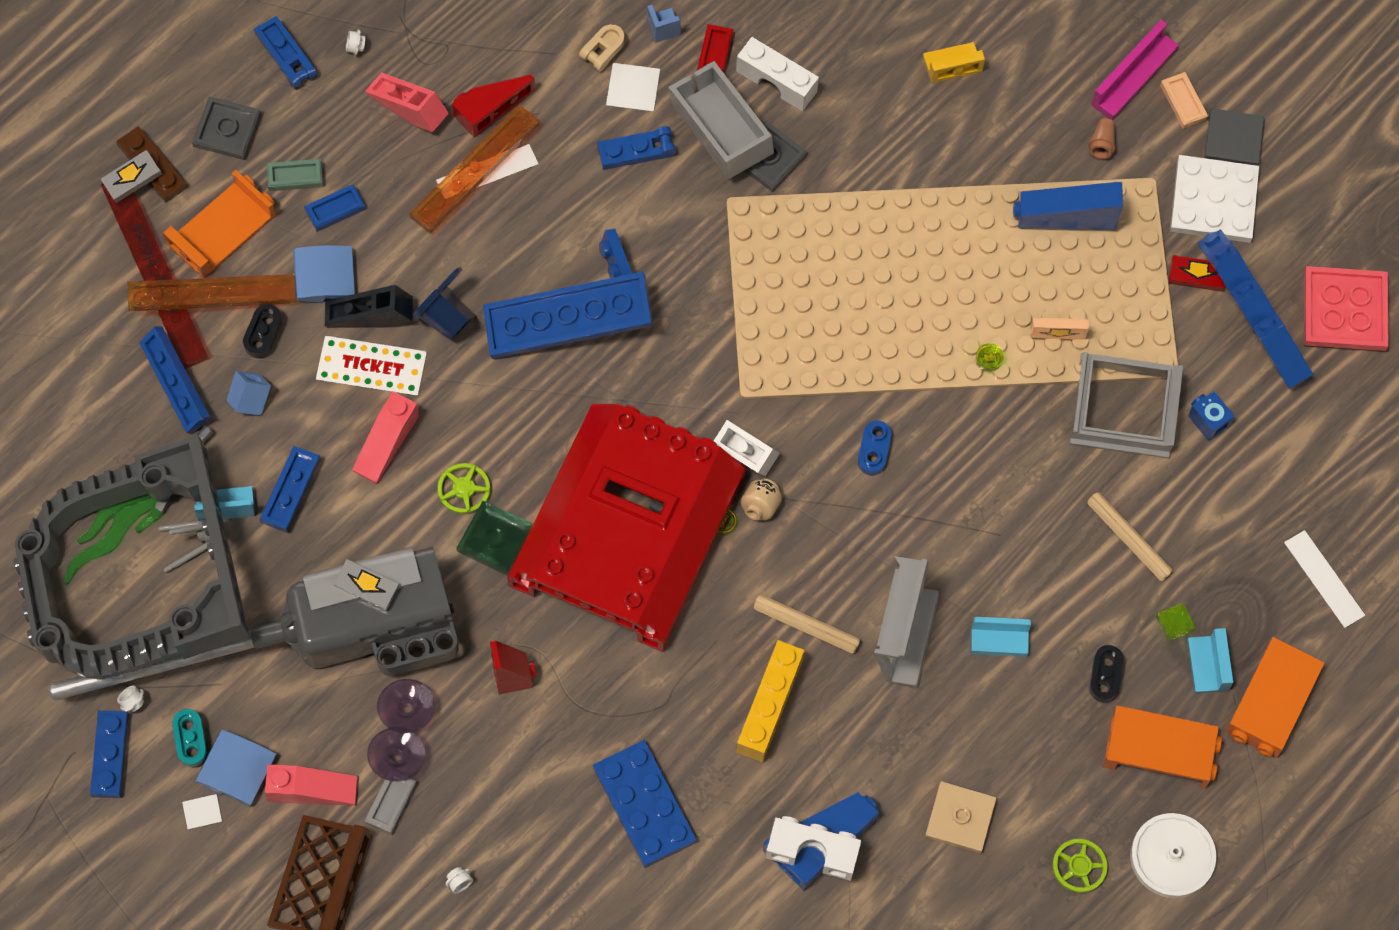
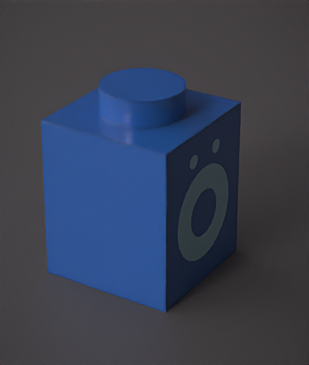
(1210, 415)

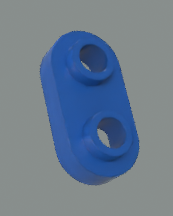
(874, 446)

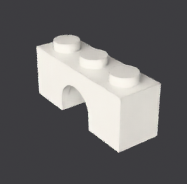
(794, 82)
(838, 849)

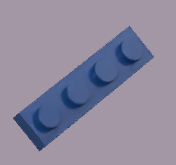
(174, 379)

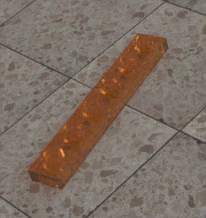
(474, 169)
(211, 292)

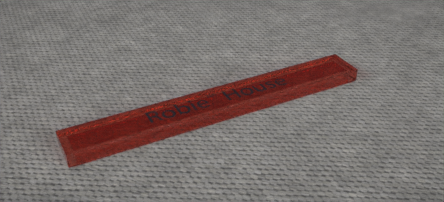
(153, 267)

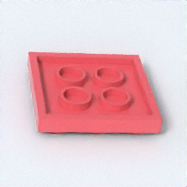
(1345, 308)

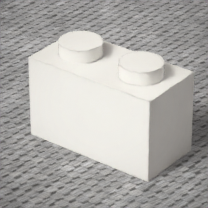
(746, 448)

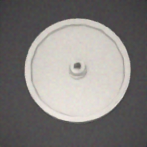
(1173, 855)

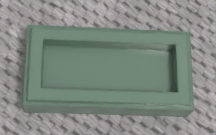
(294, 174)

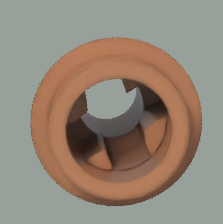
(1103, 140)

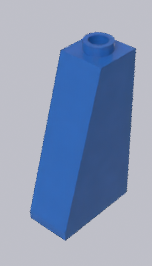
(1071, 207)
(850, 815)

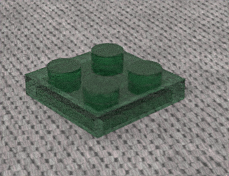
(494, 537)

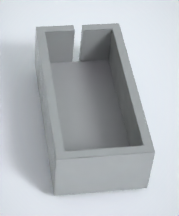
(721, 120)

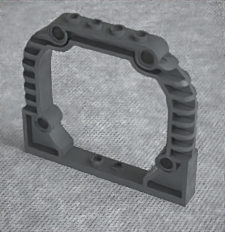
(215, 616)

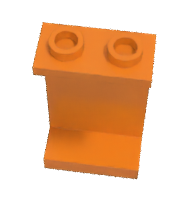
(222, 226)
(1274, 698)
(1162, 744)

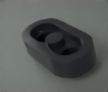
(261, 332)
(1106, 675)

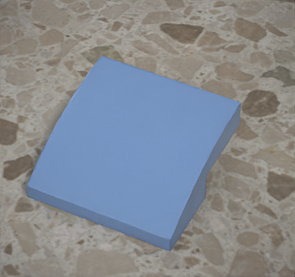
(323, 272)
(235, 767)

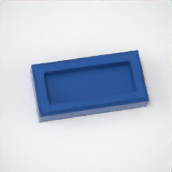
(334, 207)

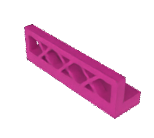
(1134, 71)

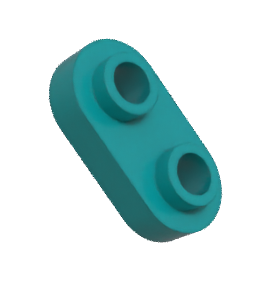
(189, 739)

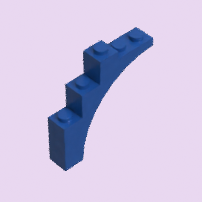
(1255, 308)

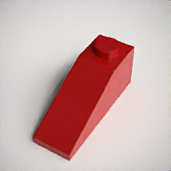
(489, 102)
(511, 668)

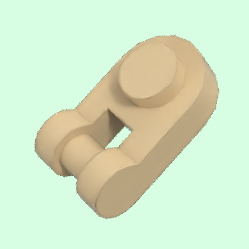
(610, 40)

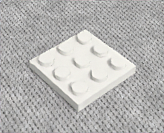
(1214, 197)

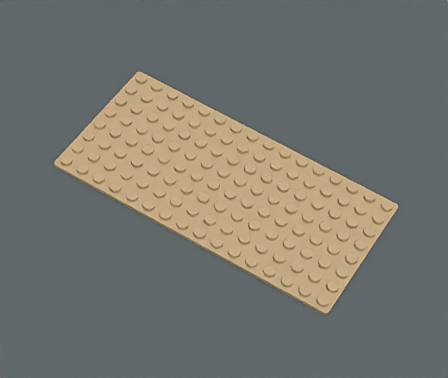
(915, 280)

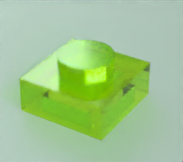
(1175, 622)

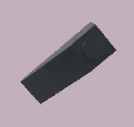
(370, 308)

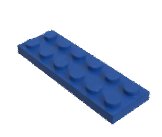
(567, 315)

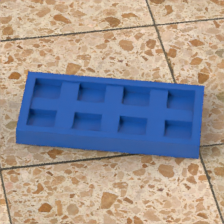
(644, 804)

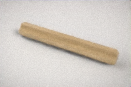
(1129, 536)
(806, 623)

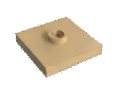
(960, 817)

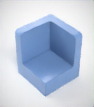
(663, 24)
(248, 393)

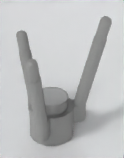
(187, 527)

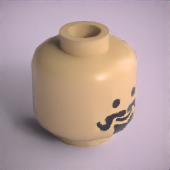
(761, 499)

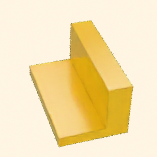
(953, 62)

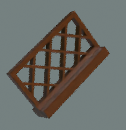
(344, 878)

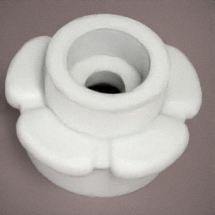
(355, 42)
(131, 699)
(459, 880)

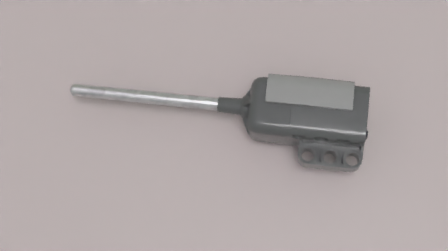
(336, 627)

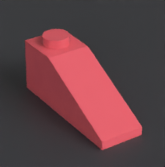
(409, 101)
(386, 437)
(309, 786)

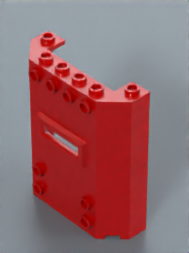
(614, 552)

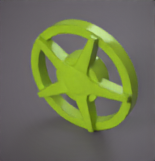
(463, 488)
(1079, 866)

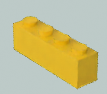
(770, 701)

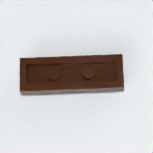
(167, 184)

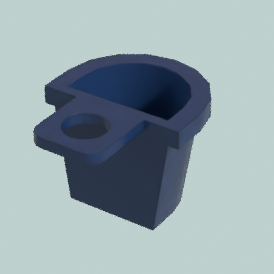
(444, 310)

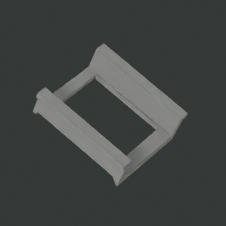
(1125, 441)
(906, 624)

